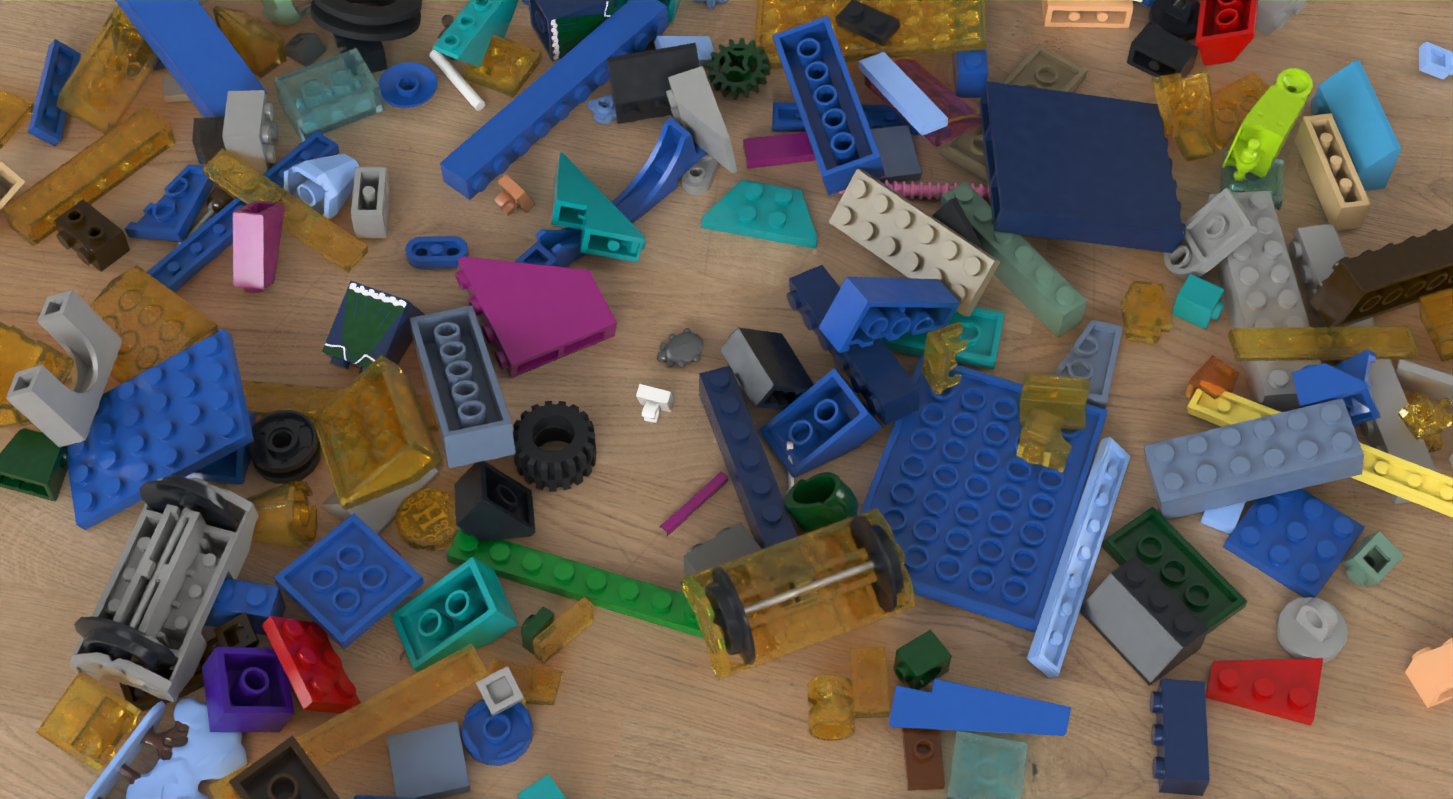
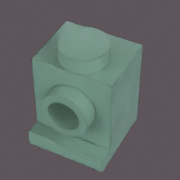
(1381, 558)

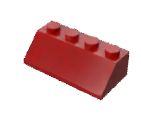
(1225, 29)

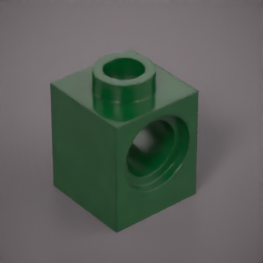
(921, 661)

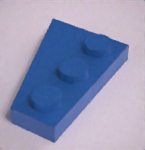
(176, 210)

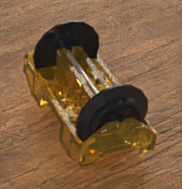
(837, 573)

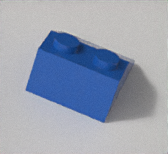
(821, 425)

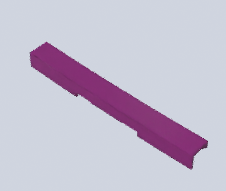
(694, 503)

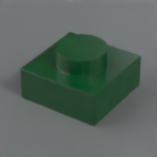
(534, 626)

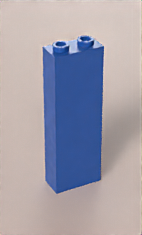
(192, 51)

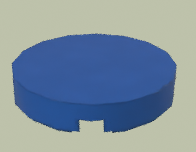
(498, 737)

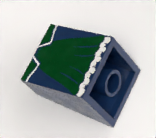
(567, 22)
(368, 327)

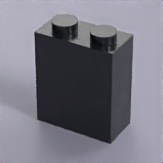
(766, 367)

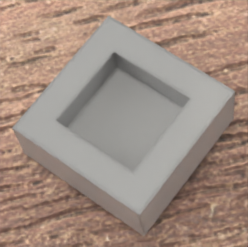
(500, 691)

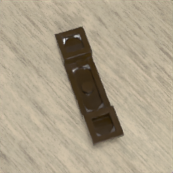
(234, 633)

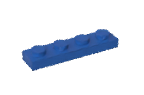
(47, 119)

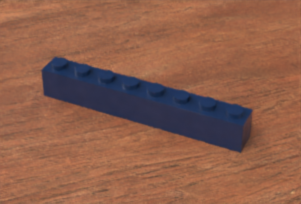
(745, 459)

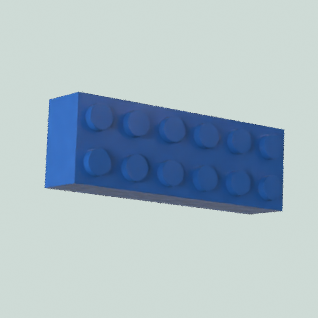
(828, 103)

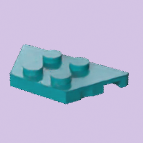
(763, 213)

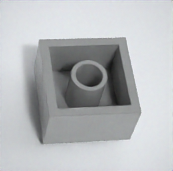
(249, 129)

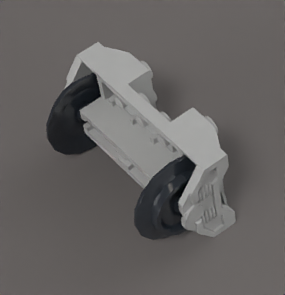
(189, 549)

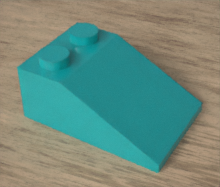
(454, 613)

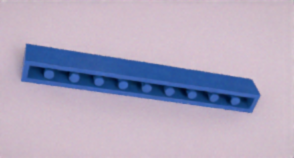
(551, 97)

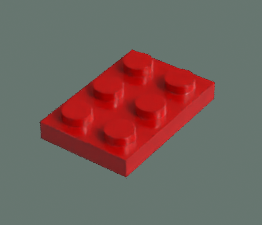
(311, 665)

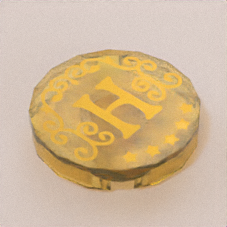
(427, 519)

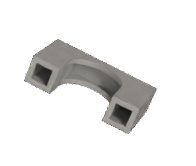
(94, 346)

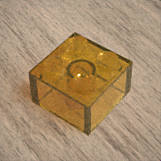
(89, 721)

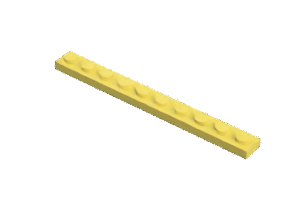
(1379, 468)

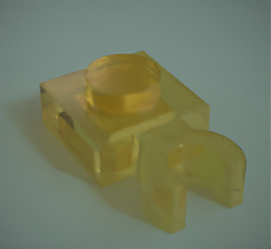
(1425, 419)

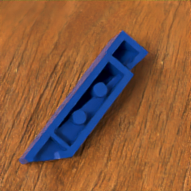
(975, 709)

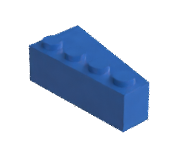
(886, 308)

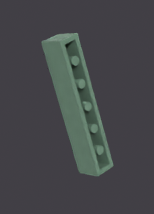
(1022, 267)

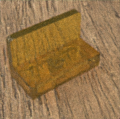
(1055, 395)

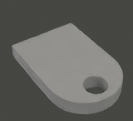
(1211, 236)

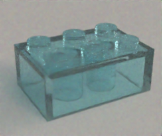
(329, 94)

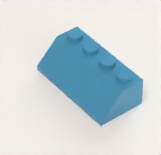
(1360, 123)

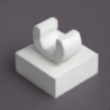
(654, 401)

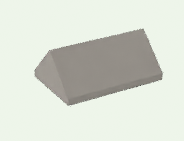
(380, 511)

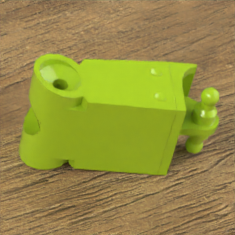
(1269, 124)

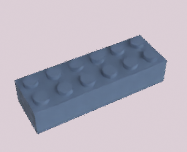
(462, 387)
(1253, 459)

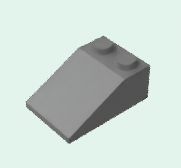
(699, 114)

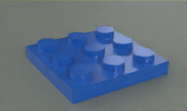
(1294, 540)
(348, 580)

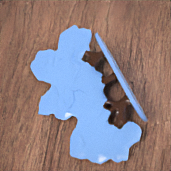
(202, 758)

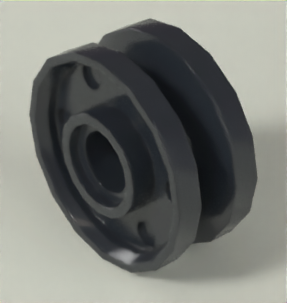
(287, 463)

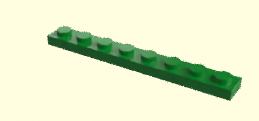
(578, 581)

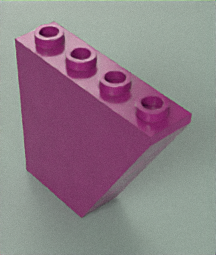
(535, 310)

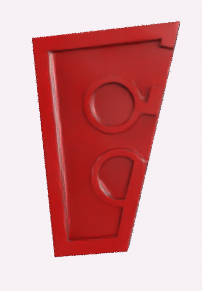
(1268, 686)

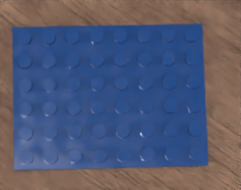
(970, 512)

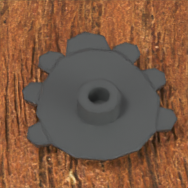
(681, 349)

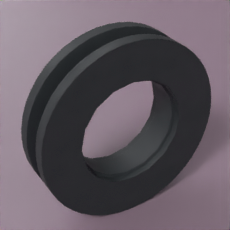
(384, 23)

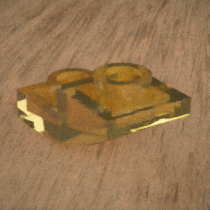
(536, 682)

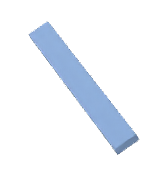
(1078, 558)

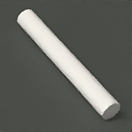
(459, 82)

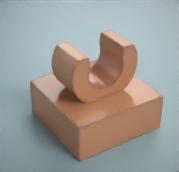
(512, 196)

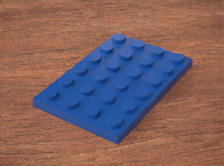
(160, 427)

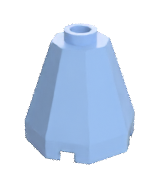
(322, 182)

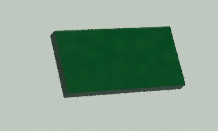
(1177, 566)

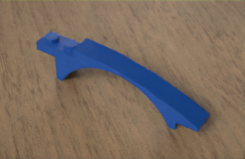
(658, 178)

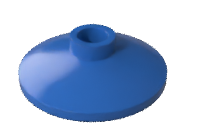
(407, 85)

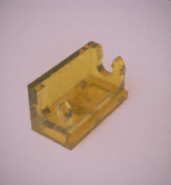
(941, 357)

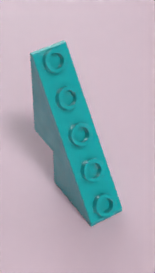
(473, 29)
(584, 207)

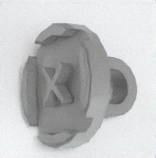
(1311, 629)

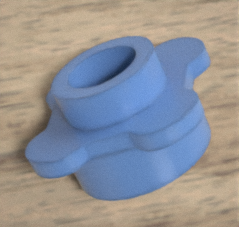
(603, 109)

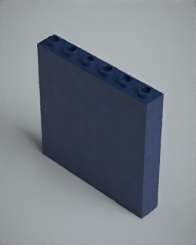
(1079, 168)

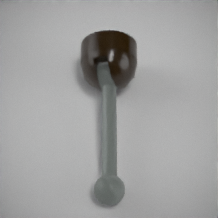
(216, 201)

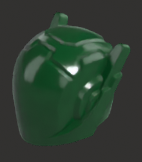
(820, 502)

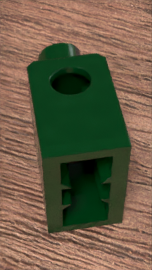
(33, 465)

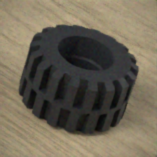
(559, 467)

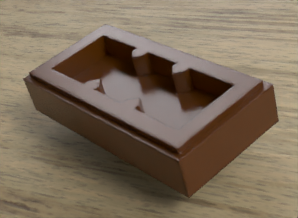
(923, 759)

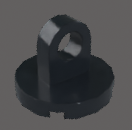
(1176, 17)

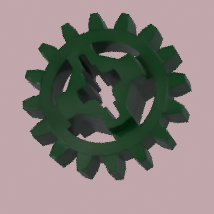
(737, 73)

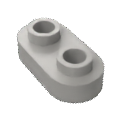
(705, 172)

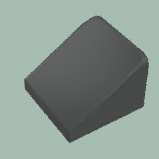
(305, 48)

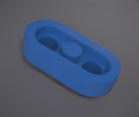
(436, 252)

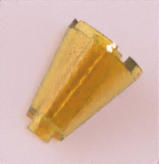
(285, 516)

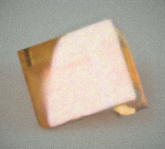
(1213, 379)

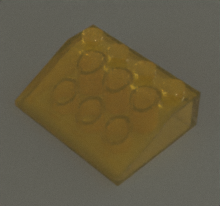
(150, 322)
(375, 435)

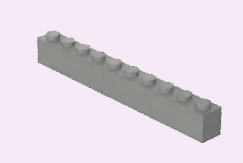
(1315, 253)

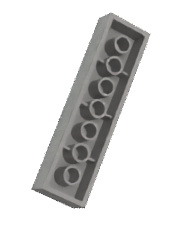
(1264, 294)

